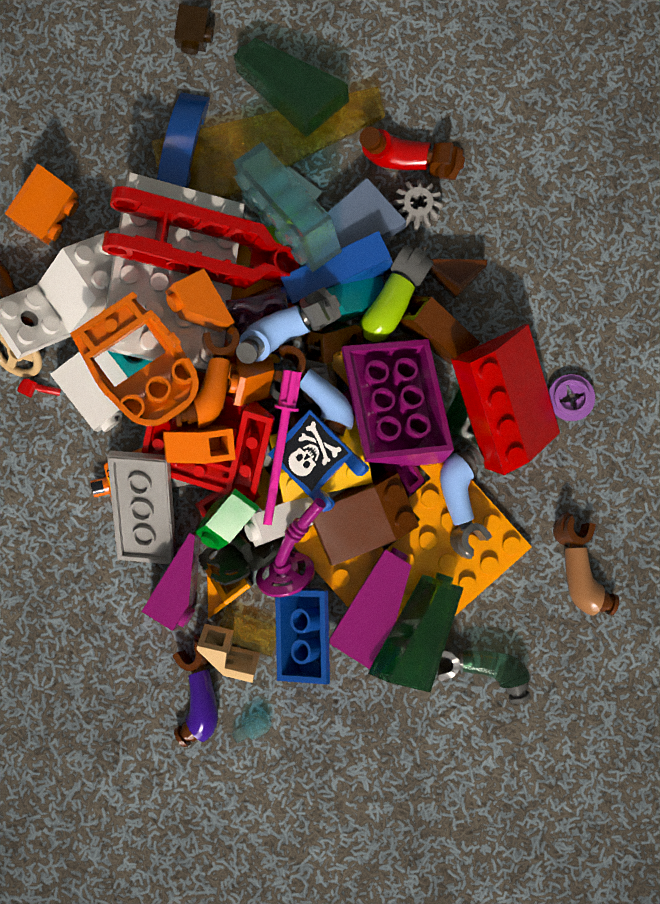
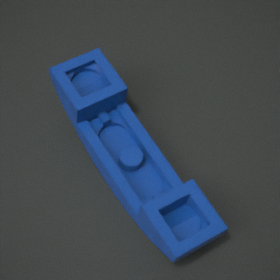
(182, 139)

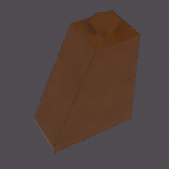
(430, 321)

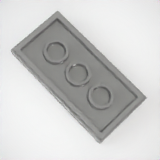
(142, 507)

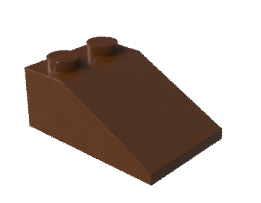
(365, 518)

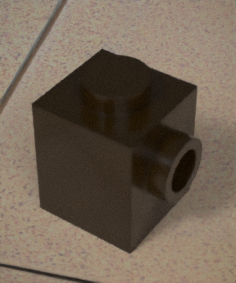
(193, 29)

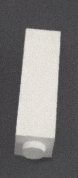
(283, 516)

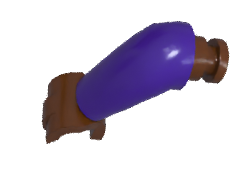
(203, 711)

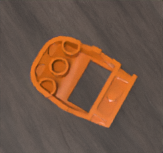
(156, 390)

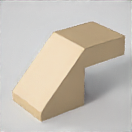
(229, 660)

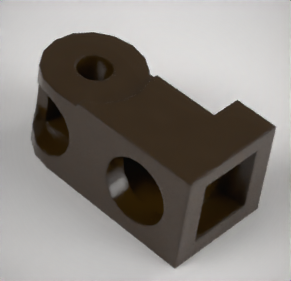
(331, 339)

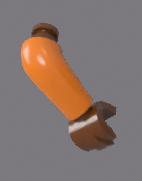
(211, 397)

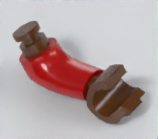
(405, 154)

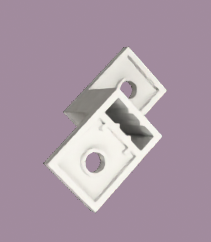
(63, 299)

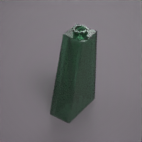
(291, 86)
(419, 635)

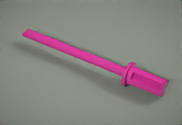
(287, 403)

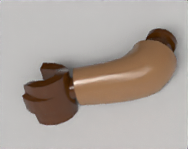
(582, 587)

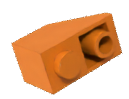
(250, 381)
(199, 445)

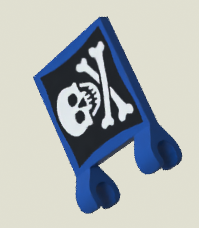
(315, 455)

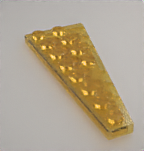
(222, 144)

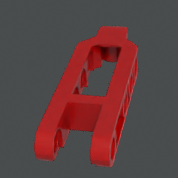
(266, 258)

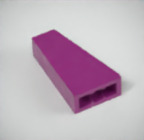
(373, 609)

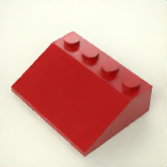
(507, 400)

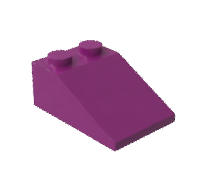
(176, 591)

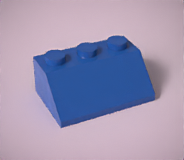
(303, 637)

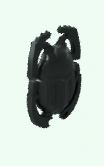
(238, 557)

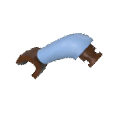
(334, 406)

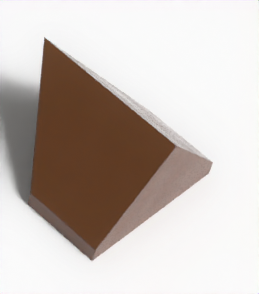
(456, 274)

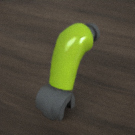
(391, 303)

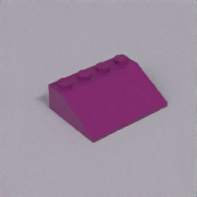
(398, 403)

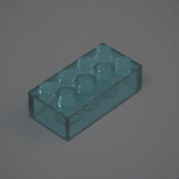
(286, 207)

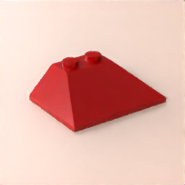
(251, 435)

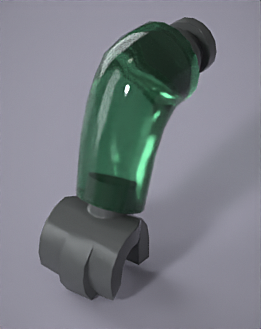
(503, 667)

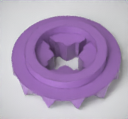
(582, 405)

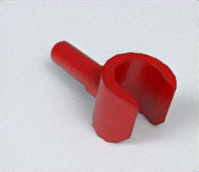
(28, 388)

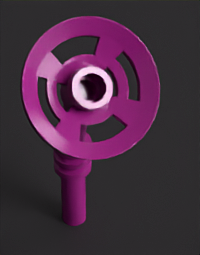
(285, 564)

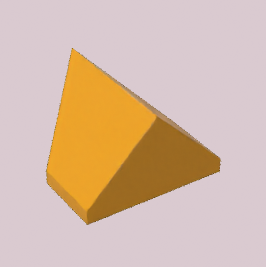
(222, 595)

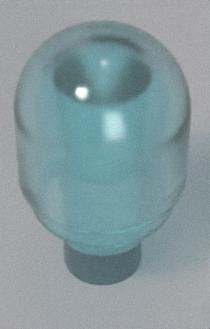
(253, 726)

